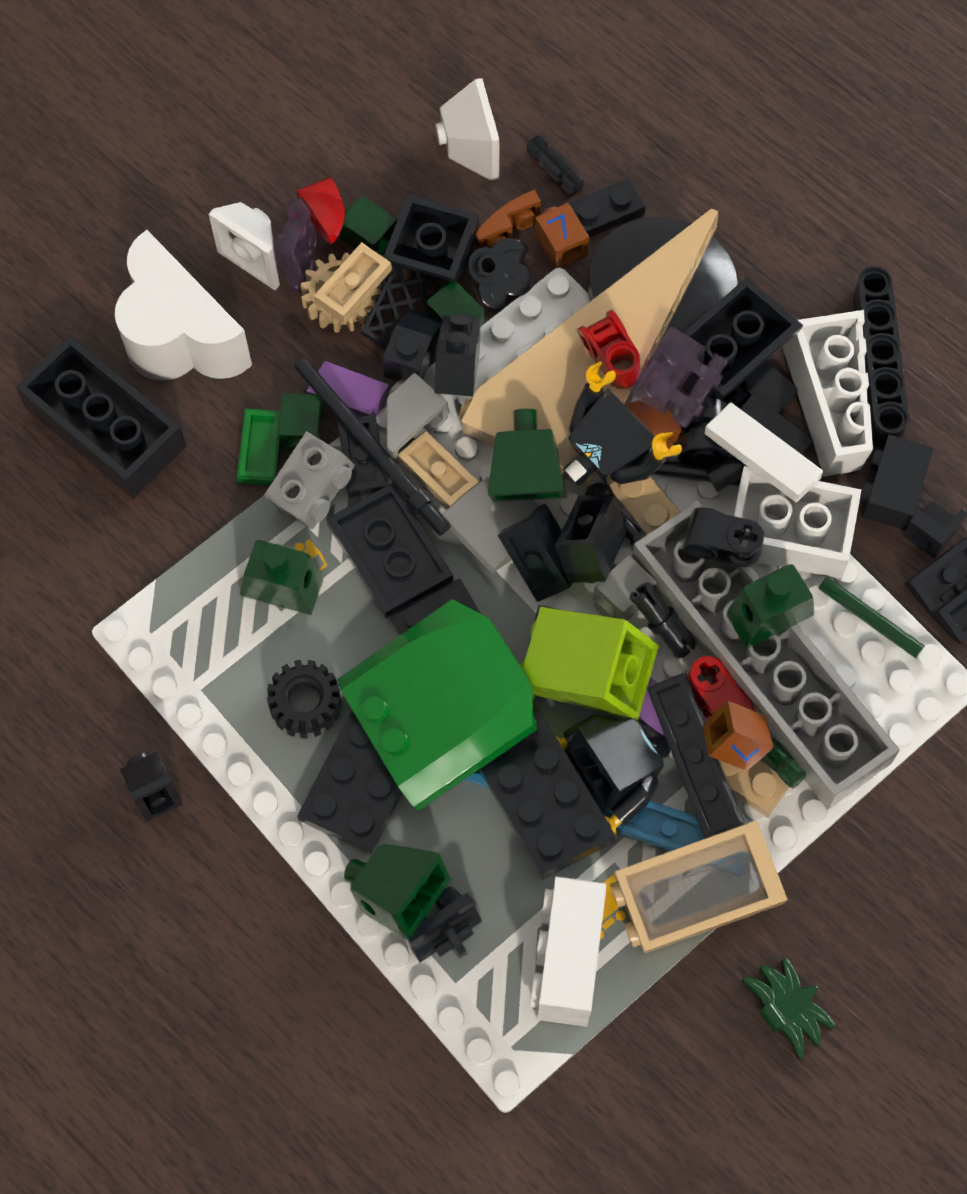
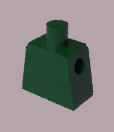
(526, 462)
(279, 575)
(776, 605)
(397, 885)

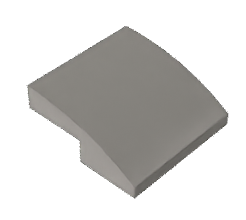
(479, 521)

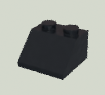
(433, 238)

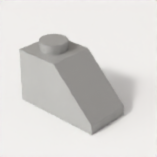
(412, 411)

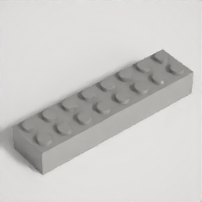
(783, 676)

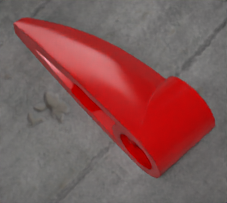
(325, 207)

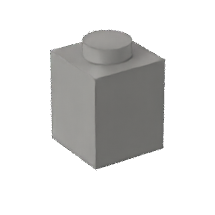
(613, 595)

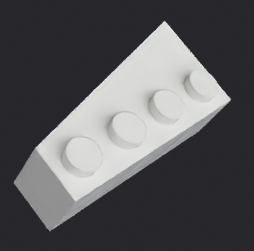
(832, 388)

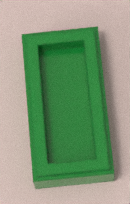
(259, 447)

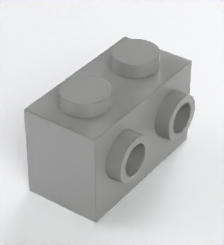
(310, 480)

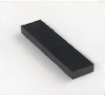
(700, 773)

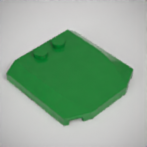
(441, 701)

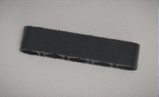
(882, 341)

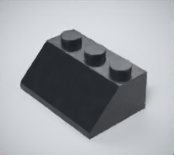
(745, 331)

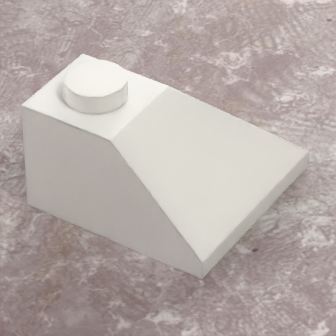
(470, 131)
(246, 240)

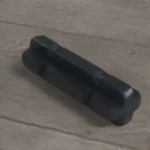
(555, 165)

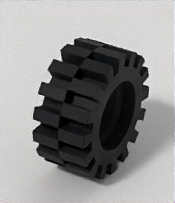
(299, 676)

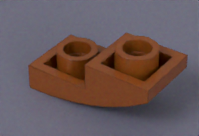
(514, 215)

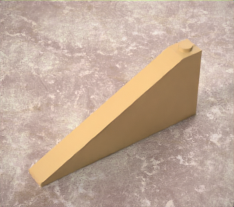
(555, 368)

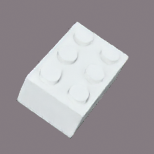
(808, 533)
(568, 951)

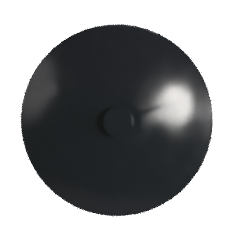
(639, 239)

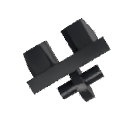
(447, 927)

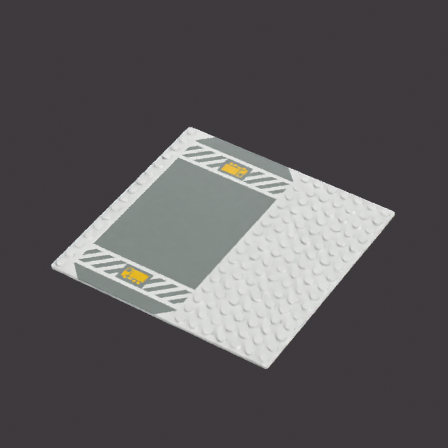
(207, 670)

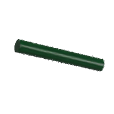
(871, 617)

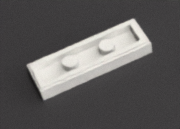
(763, 452)

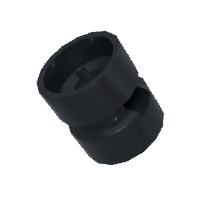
(697, 446)

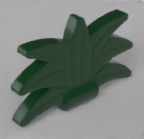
(789, 1006)

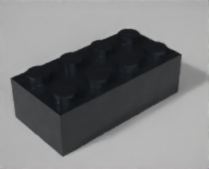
(101, 416)

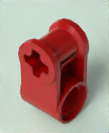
(610, 343)
(721, 689)

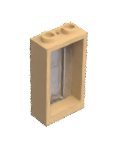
(698, 888)

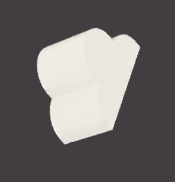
(173, 321)

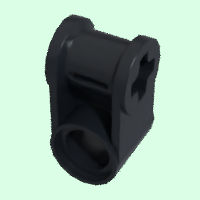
(719, 536)

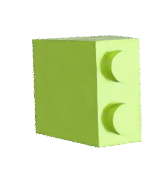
(590, 661)

